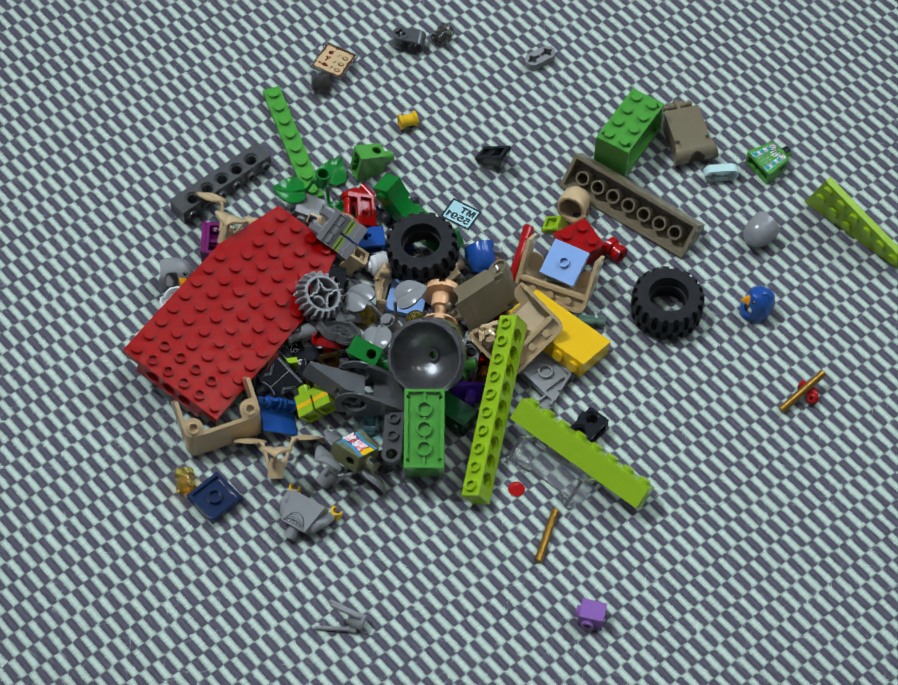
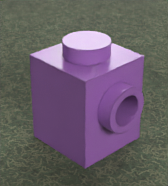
(591, 614)

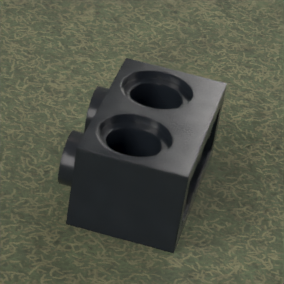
(592, 431)

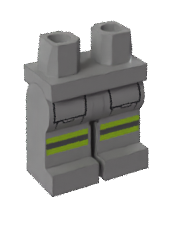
(331, 228)

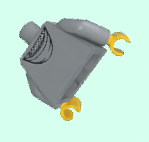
(304, 513)

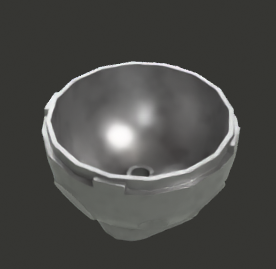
(411, 355)

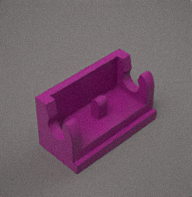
(208, 238)

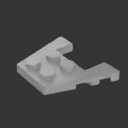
(547, 378)

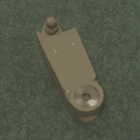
(687, 133)
(484, 296)

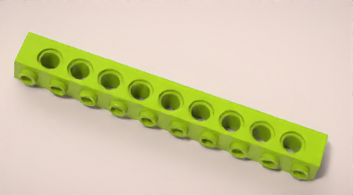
(494, 410)

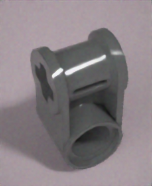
(410, 40)

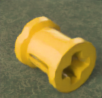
(407, 120)

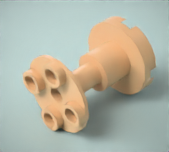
(437, 295)

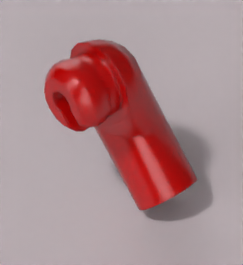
(812, 395)

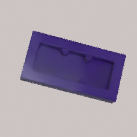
(469, 391)

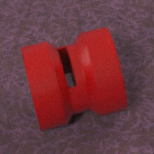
(615, 250)

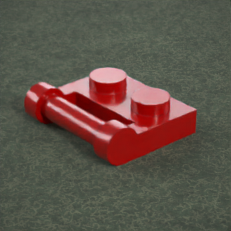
(363, 206)

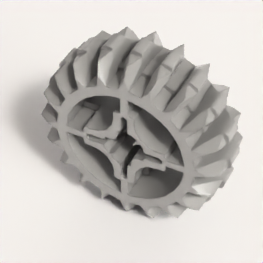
(323, 288)

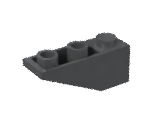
(335, 380)

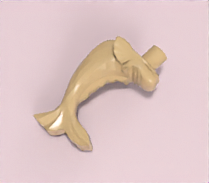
(382, 281)

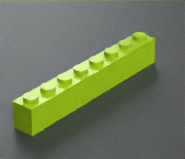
(582, 452)

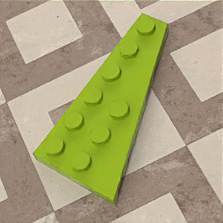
(844, 212)

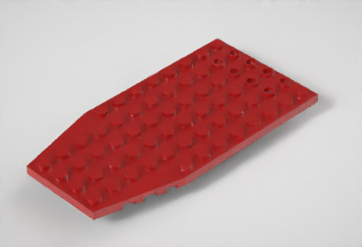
(230, 314)

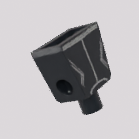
(278, 377)

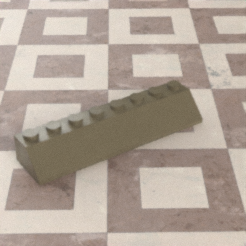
(633, 205)

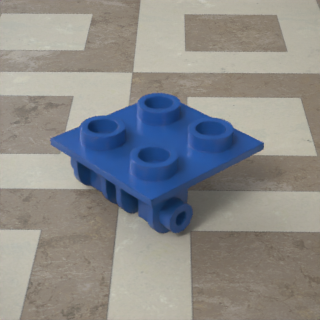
(278, 415)

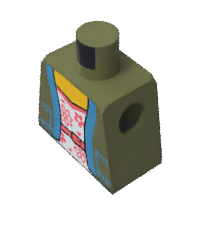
(356, 451)

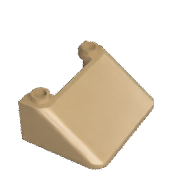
(540, 321)

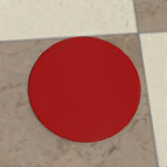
(516, 489)

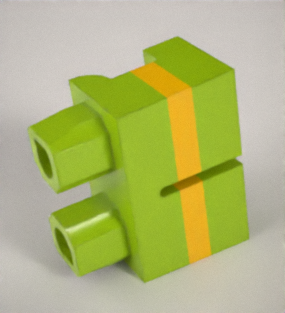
(313, 403)

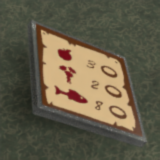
(334, 61)

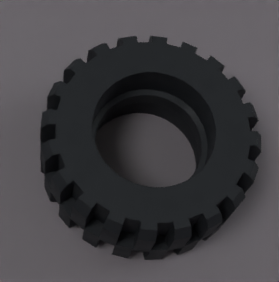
(418, 228)
(667, 283)

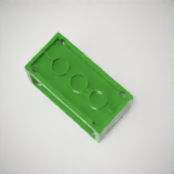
(629, 132)
(424, 432)

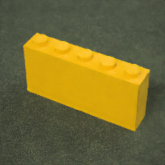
(577, 345)

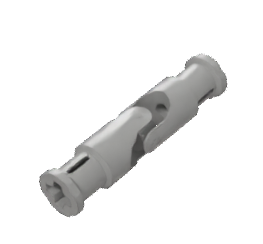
(305, 331)

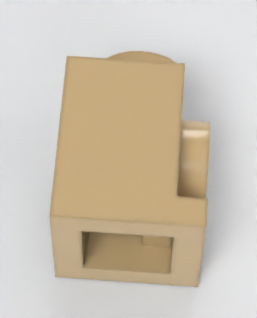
(355, 261)

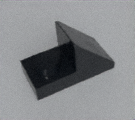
(494, 155)

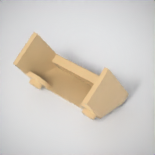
(569, 298)
(201, 441)

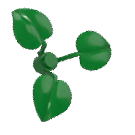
(331, 172)

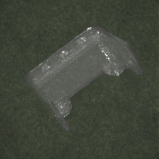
(535, 456)

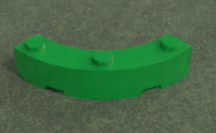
(396, 201)

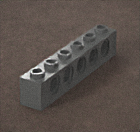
(221, 181)

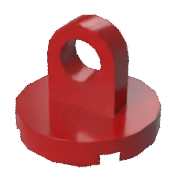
(327, 344)

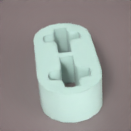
(720, 172)

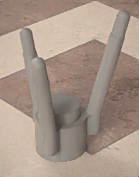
(355, 619)

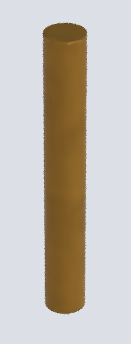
(802, 391)
(546, 535)

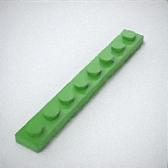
(291, 138)

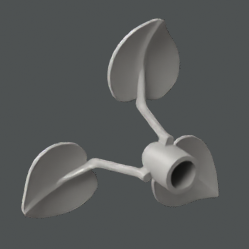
(406, 296)
(333, 468)

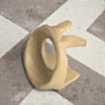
(486, 333)

